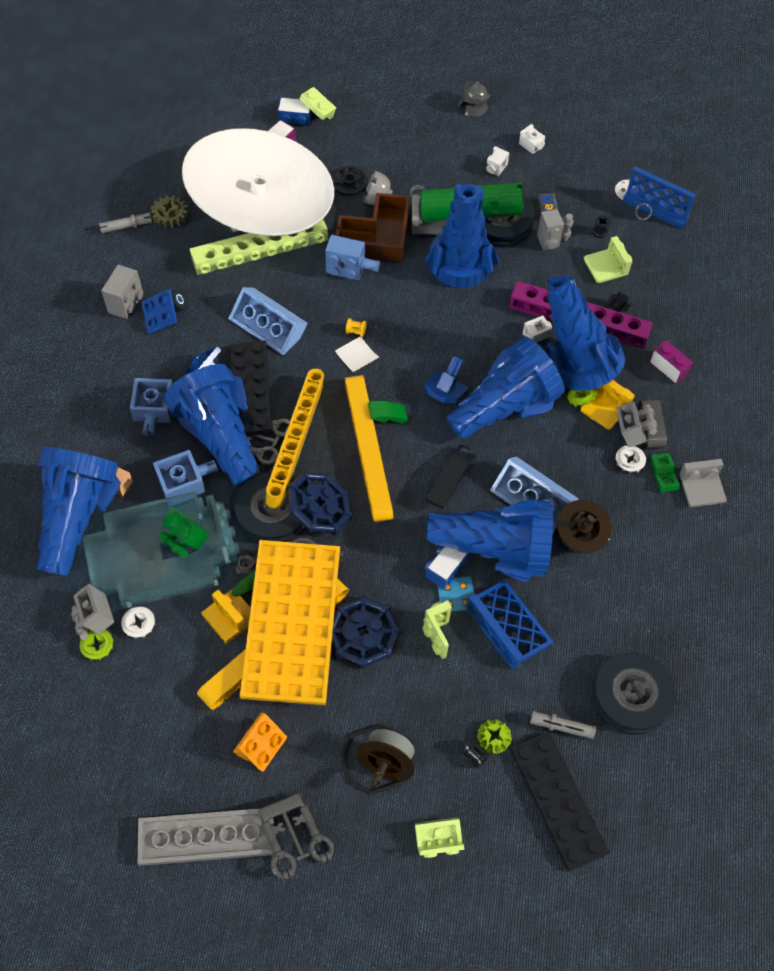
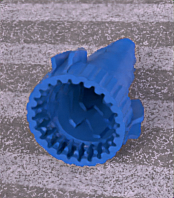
(462, 252)
(584, 350)
(518, 381)
(209, 408)
(72, 490)
(515, 535)

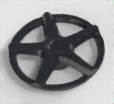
(349, 180)

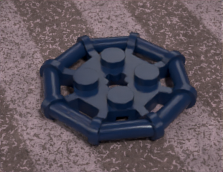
(323, 494)
(369, 641)

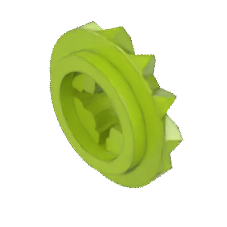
(573, 397)
(104, 648)
(495, 746)

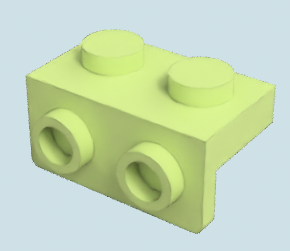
(318, 103)
(439, 837)

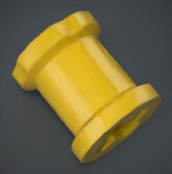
(360, 327)

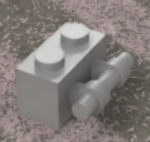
(553, 229)
(631, 423)
(91, 611)

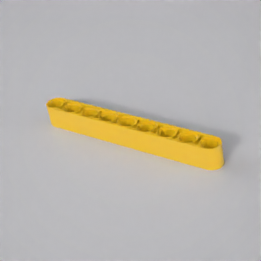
(294, 438)
(368, 449)
(230, 677)

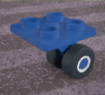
(161, 308)

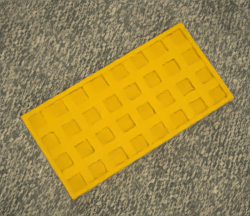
(291, 623)

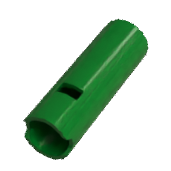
(498, 201)

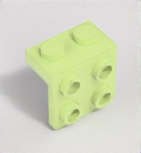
(610, 262)
(434, 618)

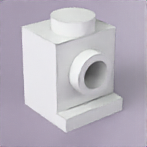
(531, 139)
(497, 161)
(537, 329)

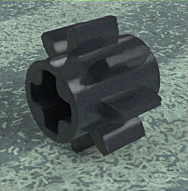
(619, 302)

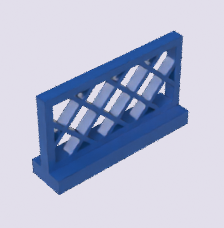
(660, 209)
(493, 628)

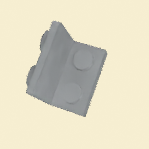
(419, 225)
(702, 483)

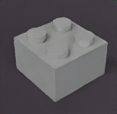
(122, 291)

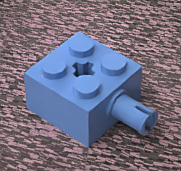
(347, 258)
(148, 403)
(181, 475)

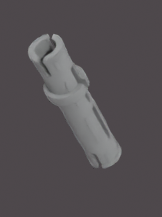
(123, 223)
(587, 730)

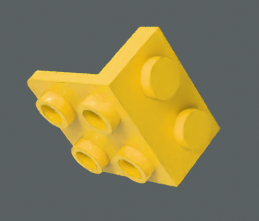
(607, 400)

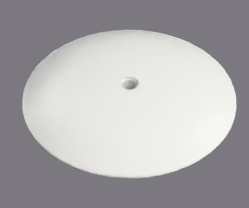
(258, 182)

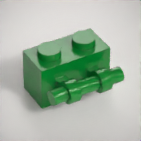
(182, 527)

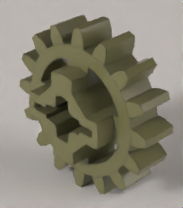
(169, 211)

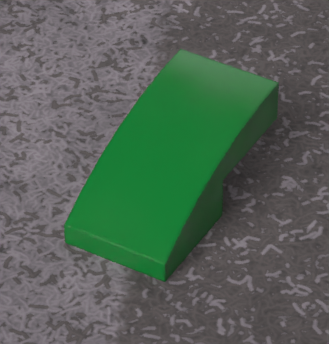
(384, 411)
(664, 472)

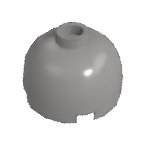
(377, 184)

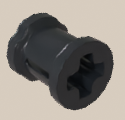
(600, 229)
(476, 753)

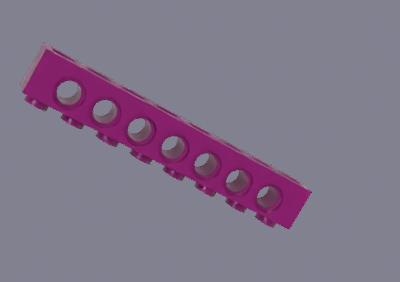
(622, 326)

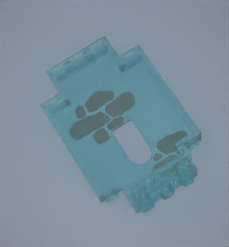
(130, 557)

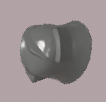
(475, 94)

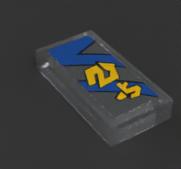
(547, 202)

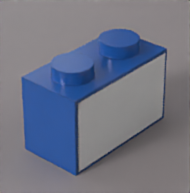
(294, 112)
(445, 566)

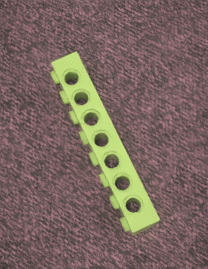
(252, 247)

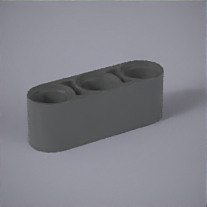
(659, 439)

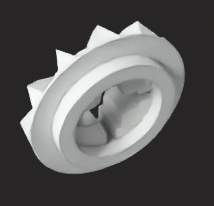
(638, 460)
(129, 620)

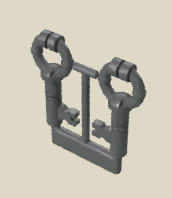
(281, 807)

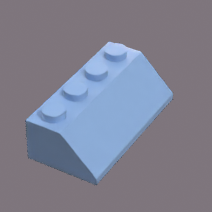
(267, 320)
(522, 482)

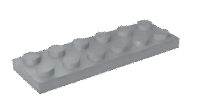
(202, 837)

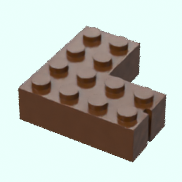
(383, 233)

